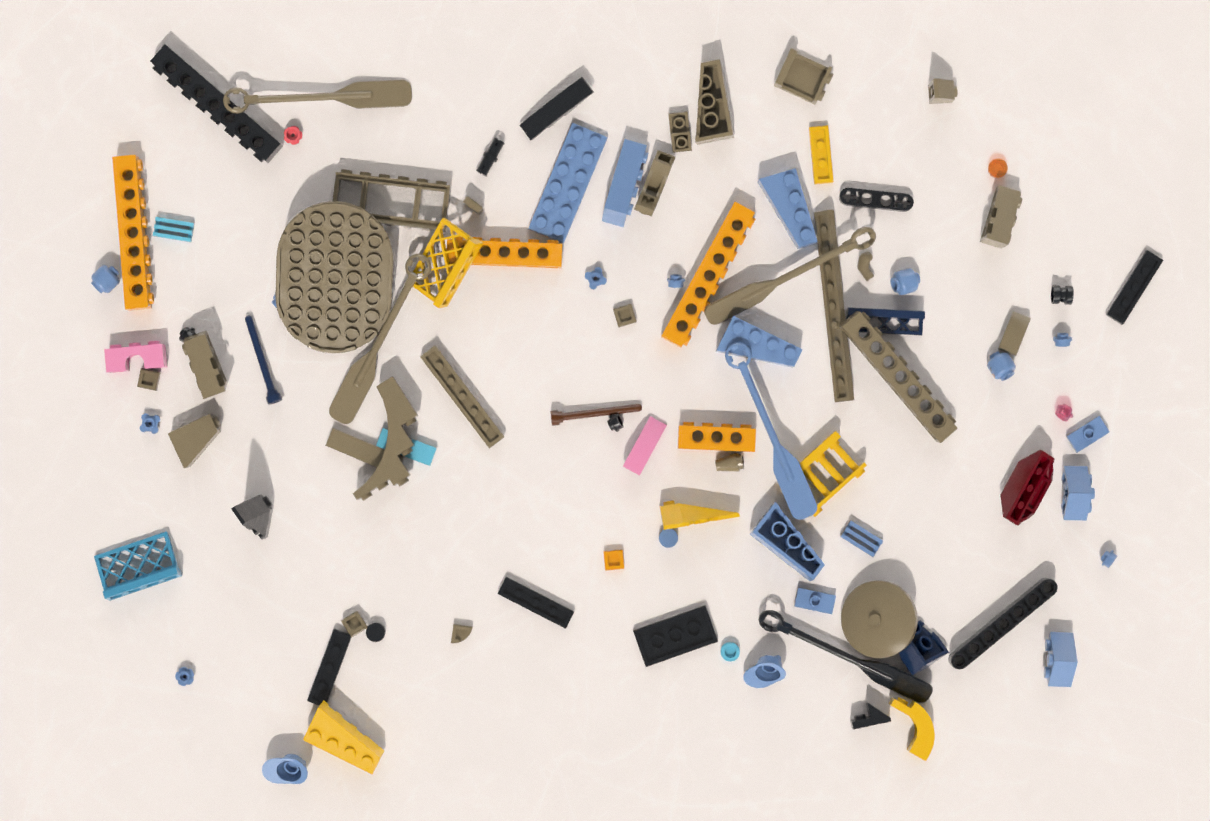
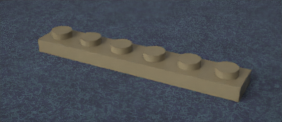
(462, 396)

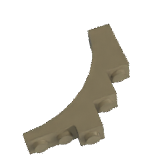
(399, 413)

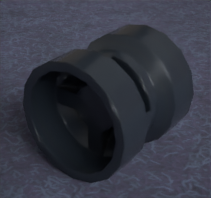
(1062, 294)

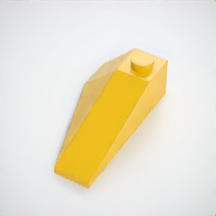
(683, 515)

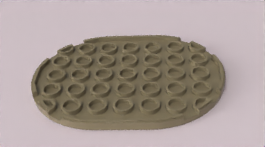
(334, 277)

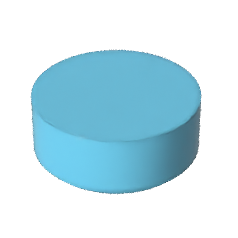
(730, 651)

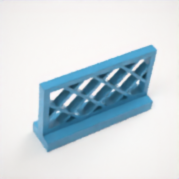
(141, 582)

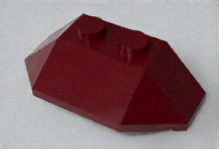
(1027, 487)

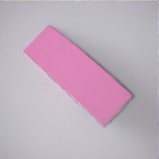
(644, 445)

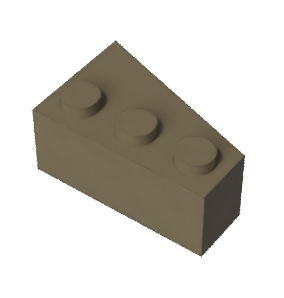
(1001, 217)

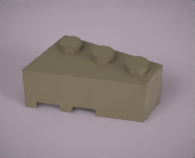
(205, 364)

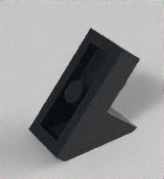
(874, 717)

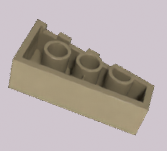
(713, 114)

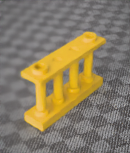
(819, 456)

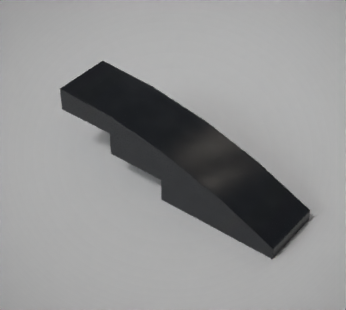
(556, 108)

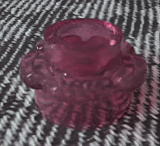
(1064, 412)

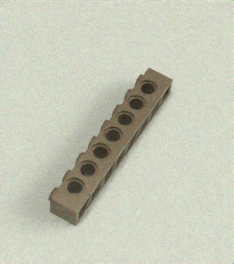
(947, 423)

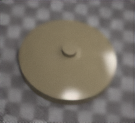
(879, 619)

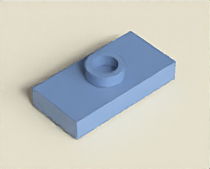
(1087, 434)
(815, 601)

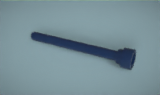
(272, 394)

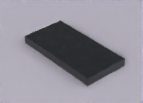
(675, 636)

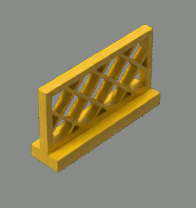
(459, 268)

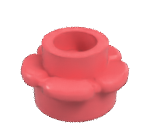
(292, 130)

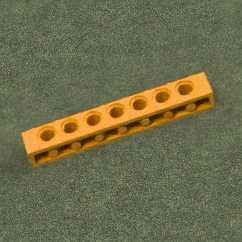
(121, 166)
(736, 213)

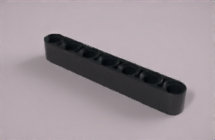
(1012, 621)

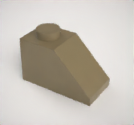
(942, 91)

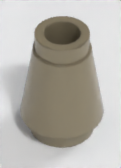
(730, 463)

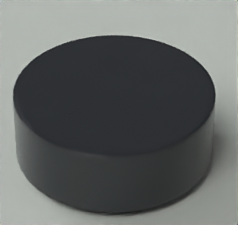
(375, 632)

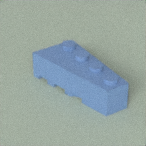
(624, 183)
(788, 201)
(762, 344)
(787, 543)

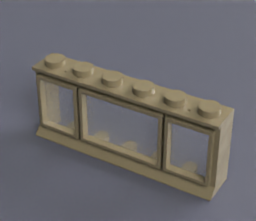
(395, 200)

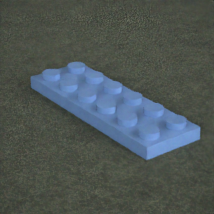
(568, 183)

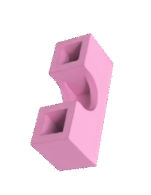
(118, 357)

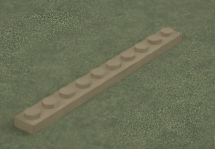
(834, 308)

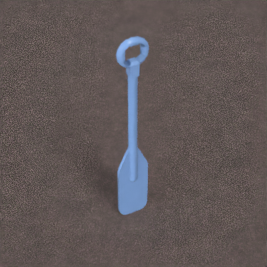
(785, 465)

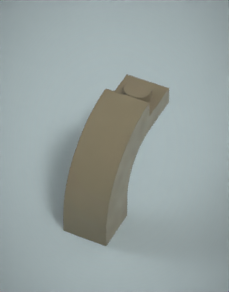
(654, 183)

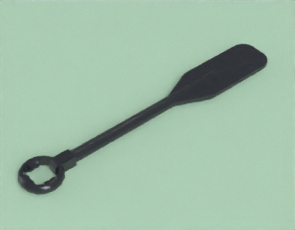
(877, 671)

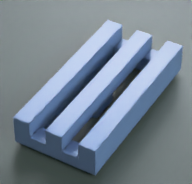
(848, 530)

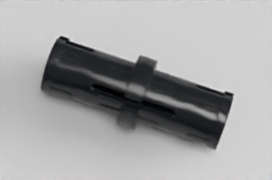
(490, 156)

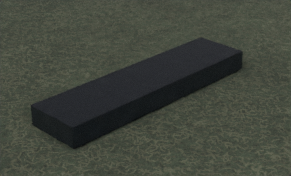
(1134, 287)
(536, 602)
(329, 667)

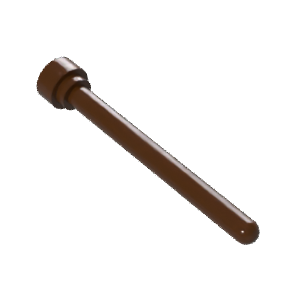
(559, 417)

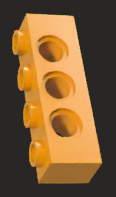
(747, 442)

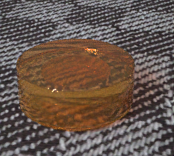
(997, 168)

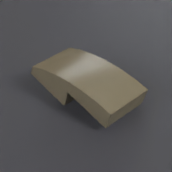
(679, 132)
(1014, 333)

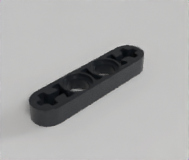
(876, 196)

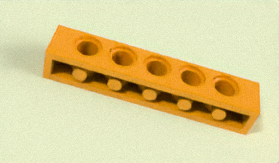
(553, 260)

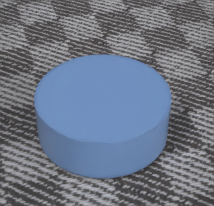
(668, 538)

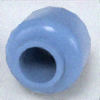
(105, 279)
(905, 281)
(1001, 366)

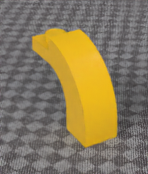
(924, 730)

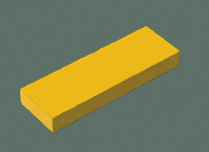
(821, 154)

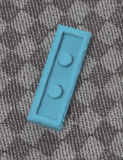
(421, 452)

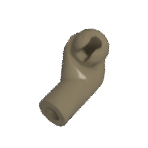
(863, 265)

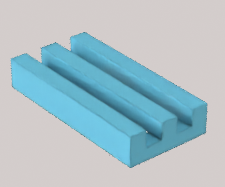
(157, 226)

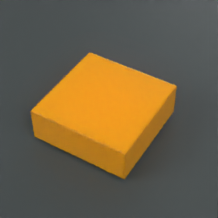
(613, 560)

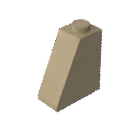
(194, 438)

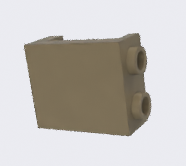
(803, 77)

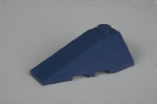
(923, 650)

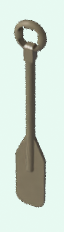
(357, 95)
(756, 292)
(363, 372)

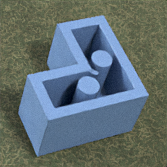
(1077, 493)
(1060, 659)

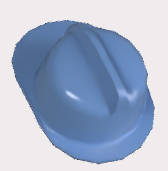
(765, 672)
(285, 770)

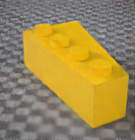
(342, 739)

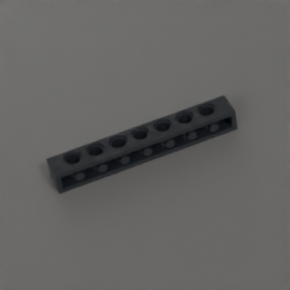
(166, 57)

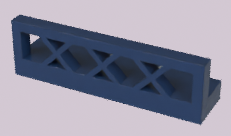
(892, 314)

